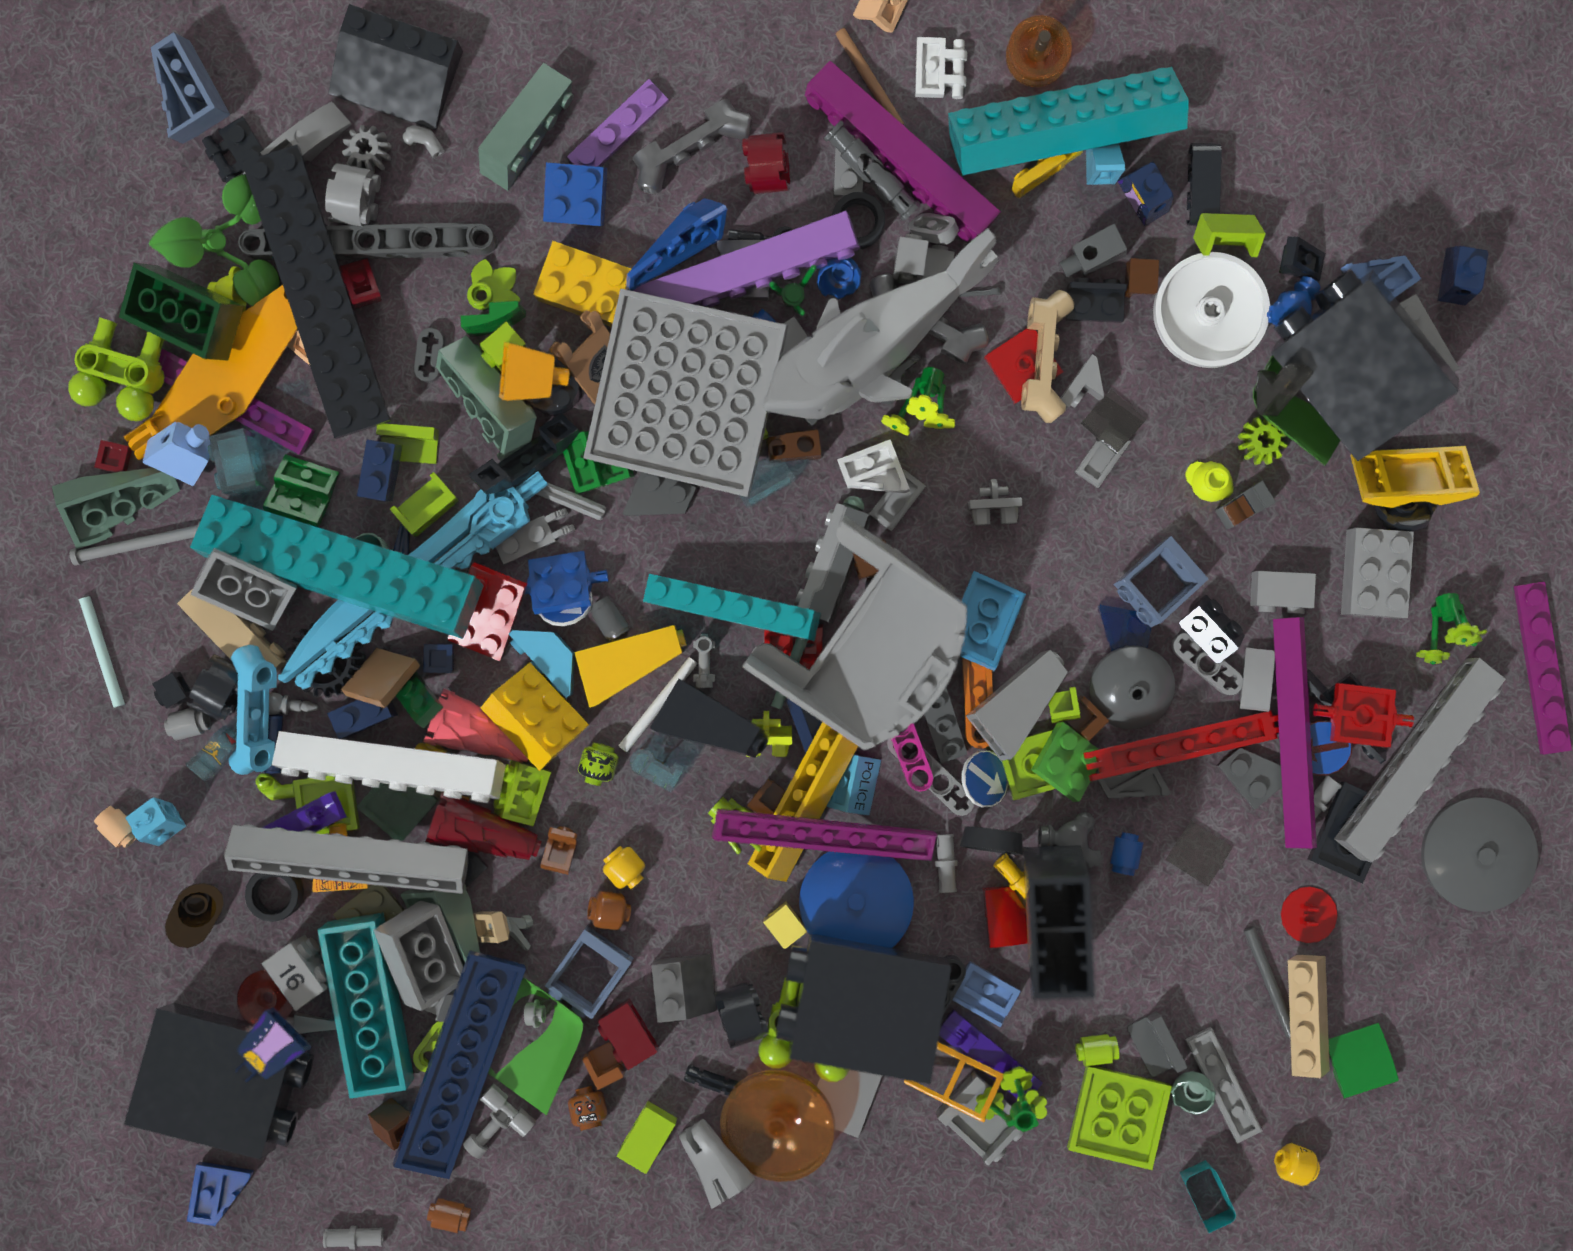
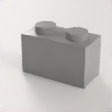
(1283, 590)

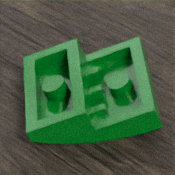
(499, 313)
(590, 474)
(301, 491)
(1361, 1061)

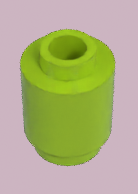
(1097, 1050)

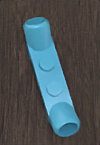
(255, 679)

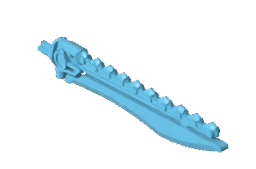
(487, 519)

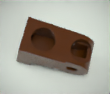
(794, 446)

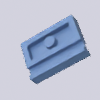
(986, 994)

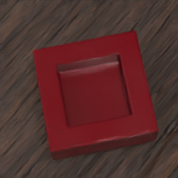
(113, 457)

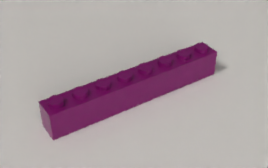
(901, 151)

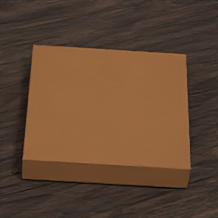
(380, 677)

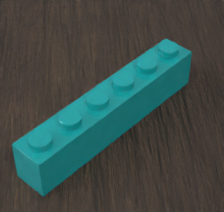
(732, 607)

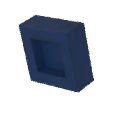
(438, 658)

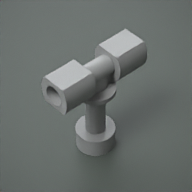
(503, 1116)

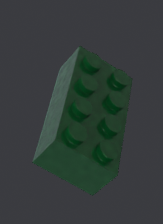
(181, 311)

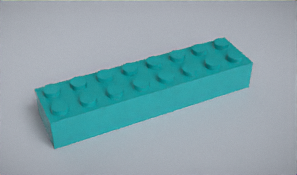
(1068, 120)

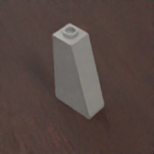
(1015, 706)

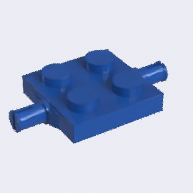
(561, 582)

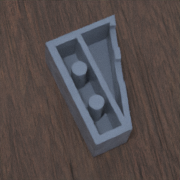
(187, 89)

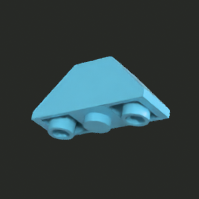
(548, 656)

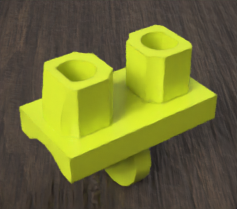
(779, 737)

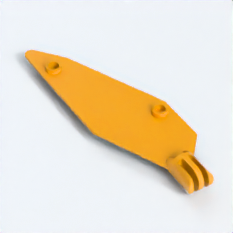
(222, 390)

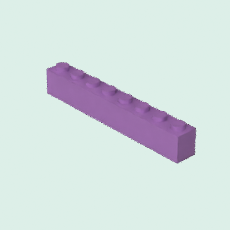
(759, 263)

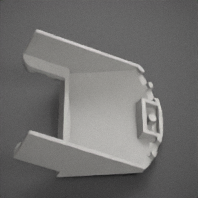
(884, 657)

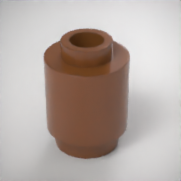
(449, 1215)

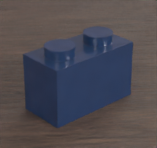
(379, 470)
(358, 717)

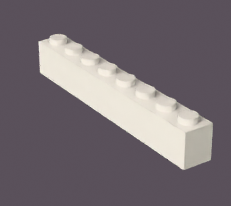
(389, 765)

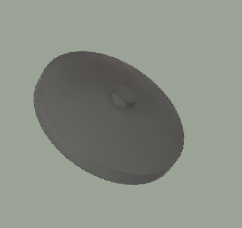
(1479, 854)

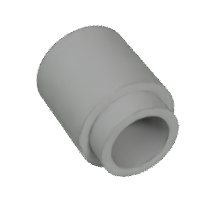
(186, 723)

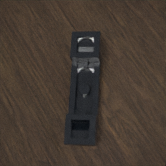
(533, 457)

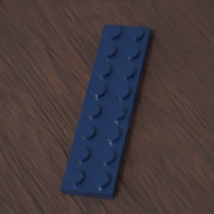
(459, 1065)

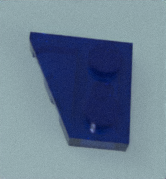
(1123, 627)

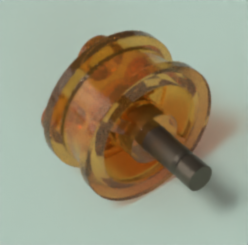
(1038, 51)

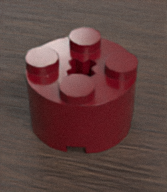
(767, 163)

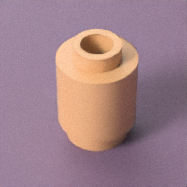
(115, 827)

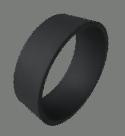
(992, 840)

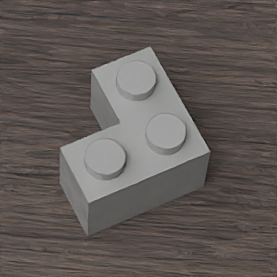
(917, 261)

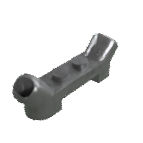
(721, 121)
(958, 343)

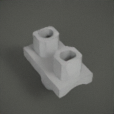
(1007, 506)

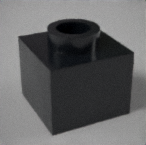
(171, 690)

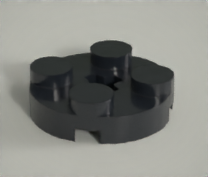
(1405, 519)

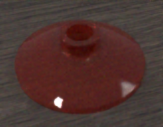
(251, 997)

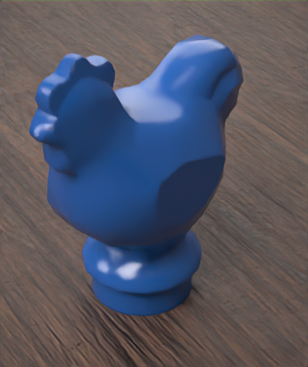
(1291, 300)

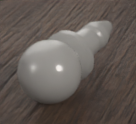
(282, 704)

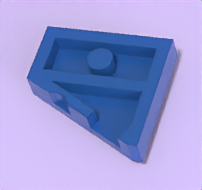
(215, 1191)

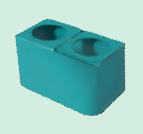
(1223, 1218)

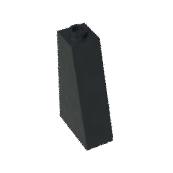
(705, 721)

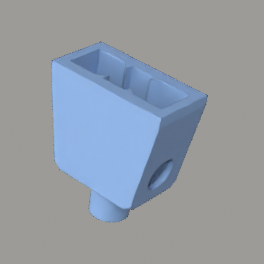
(179, 451)

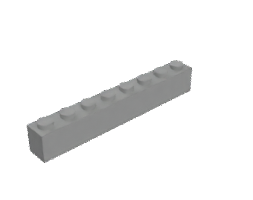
(1420, 759)
(347, 858)

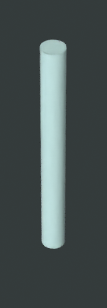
(101, 651)

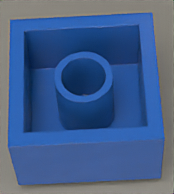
(575, 194)

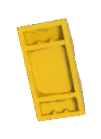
(1416, 475)

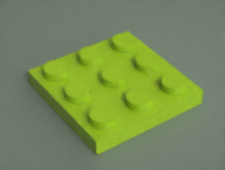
(1119, 1117)

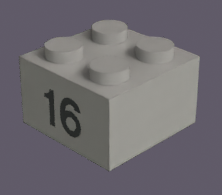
(298, 971)

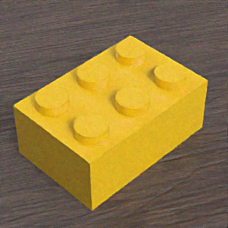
(580, 282)
(534, 716)

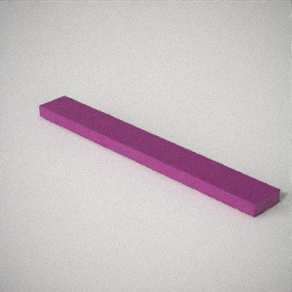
(1294, 733)
(823, 835)

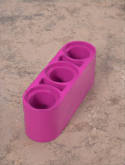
(918, 762)

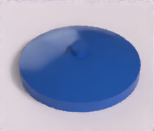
(857, 898)

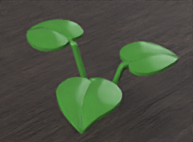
(185, 242)

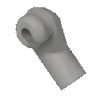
(416, 134)

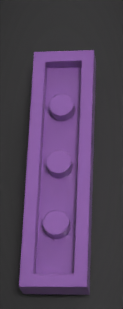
(619, 126)

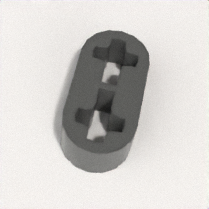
(422, 354)

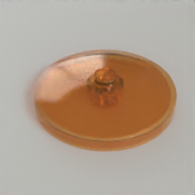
(778, 1125)

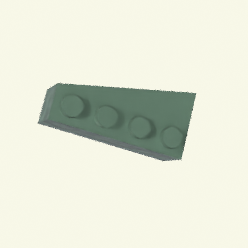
(524, 126)
(468, 375)

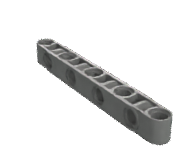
(391, 241)

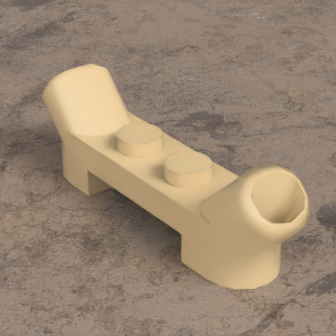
(1037, 393)

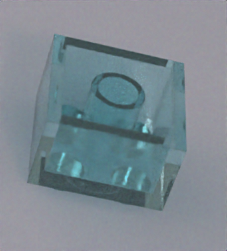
(239, 463)

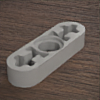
(1219, 682)

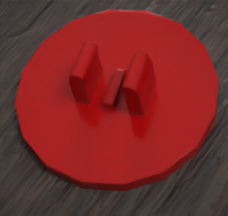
(1309, 914)

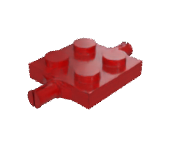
(1363, 715)

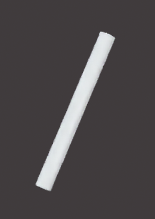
(655, 707)

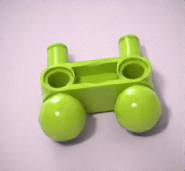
(99, 362)
(775, 1052)

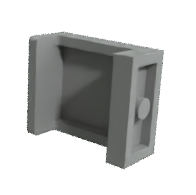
(986, 1137)

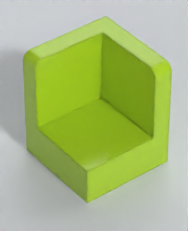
(1064, 706)

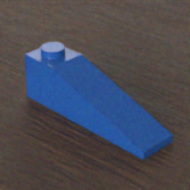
(690, 232)

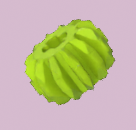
(1254, 446)

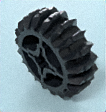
(341, 677)

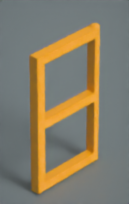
(945, 1098)

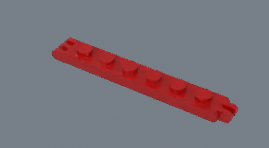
(1182, 745)

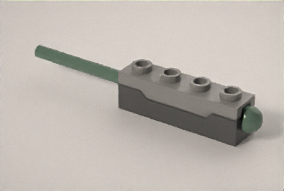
(828, 573)

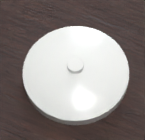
(1211, 310)

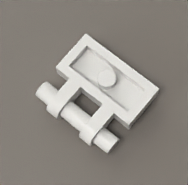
(931, 67)

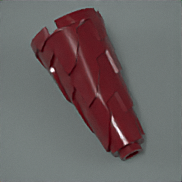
(478, 829)

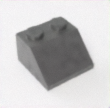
(683, 987)

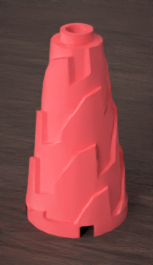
(467, 727)

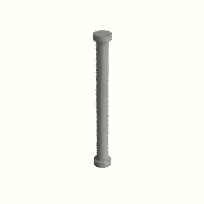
(78, 556)

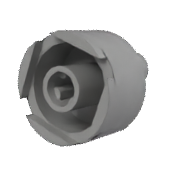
(352, 195)

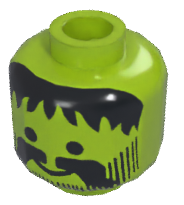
(598, 763)

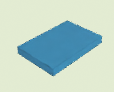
(989, 619)

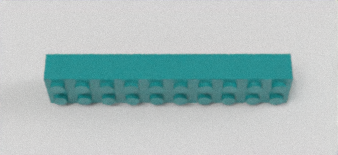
(341, 566)

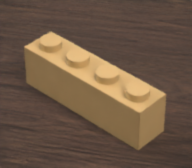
(230, 630)
(1308, 1016)

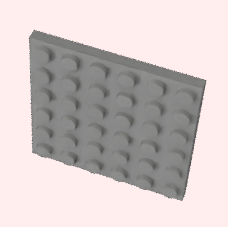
(685, 392)

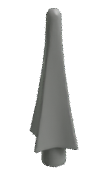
(307, 1023)

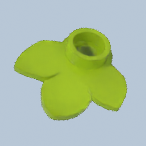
(495, 283)

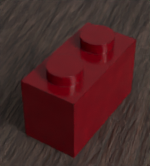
(627, 1034)

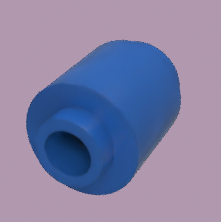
(1126, 854)

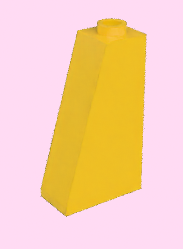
(621, 663)

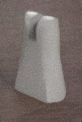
(716, 1165)

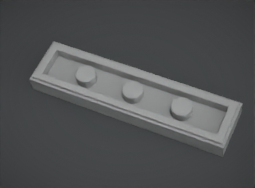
(1228, 1091)

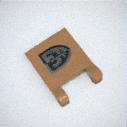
(589, 358)

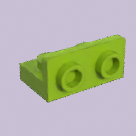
(521, 792)

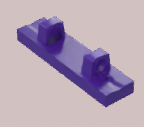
(312, 816)
(978, 1046)

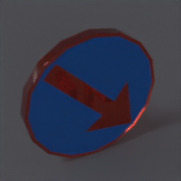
(1327, 755)

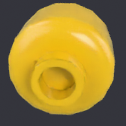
(624, 867)
(1296, 1164)

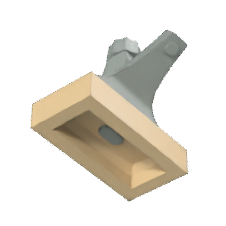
(496, 927)

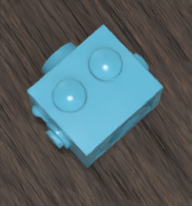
(155, 821)

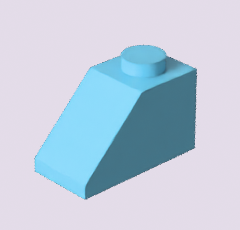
(1104, 164)

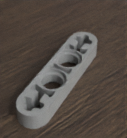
(936, 770)

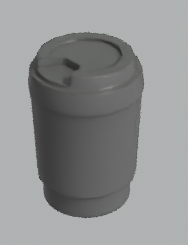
(609, 619)

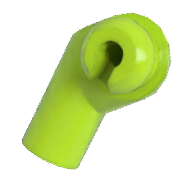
(272, 788)

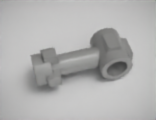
(704, 645)

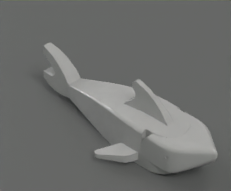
(866, 343)

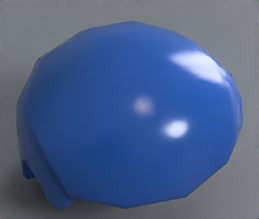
(841, 272)

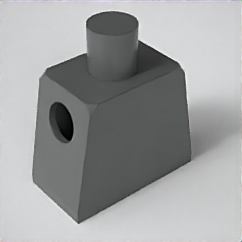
(1105, 244)

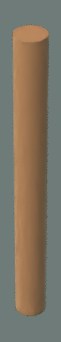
(866, 73)

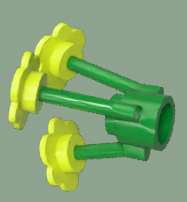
(923, 407)

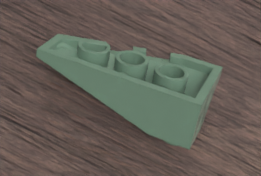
(102, 501)
(457, 914)

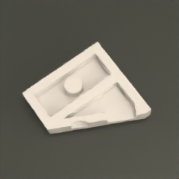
(874, 469)

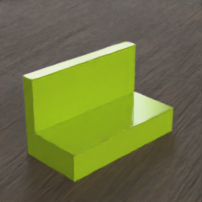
(418, 442)

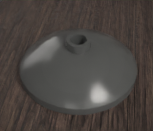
(1123, 673)

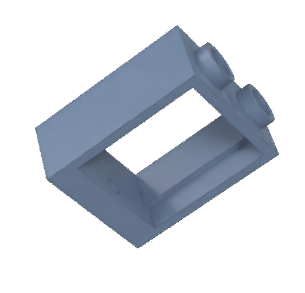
(1182, 567)
(605, 948)

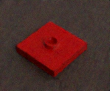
(1016, 362)

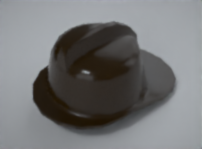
(193, 915)

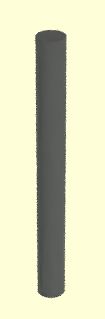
(1269, 979)

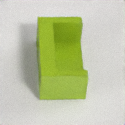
(1229, 230)
(425, 506)
(646, 1137)

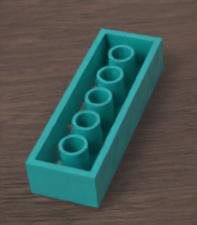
(365, 1007)

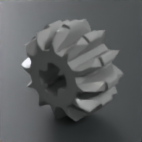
(359, 141)

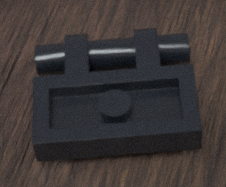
(240, 141)

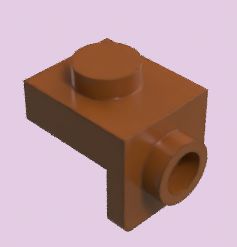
(559, 850)

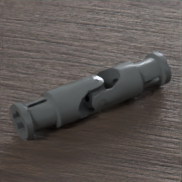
(883, 182)

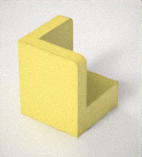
(785, 925)

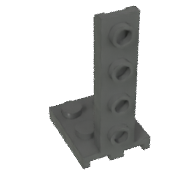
(945, 729)

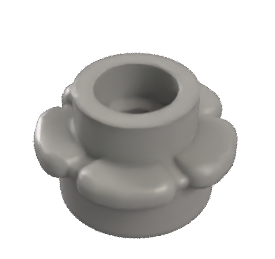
(534, 1013)

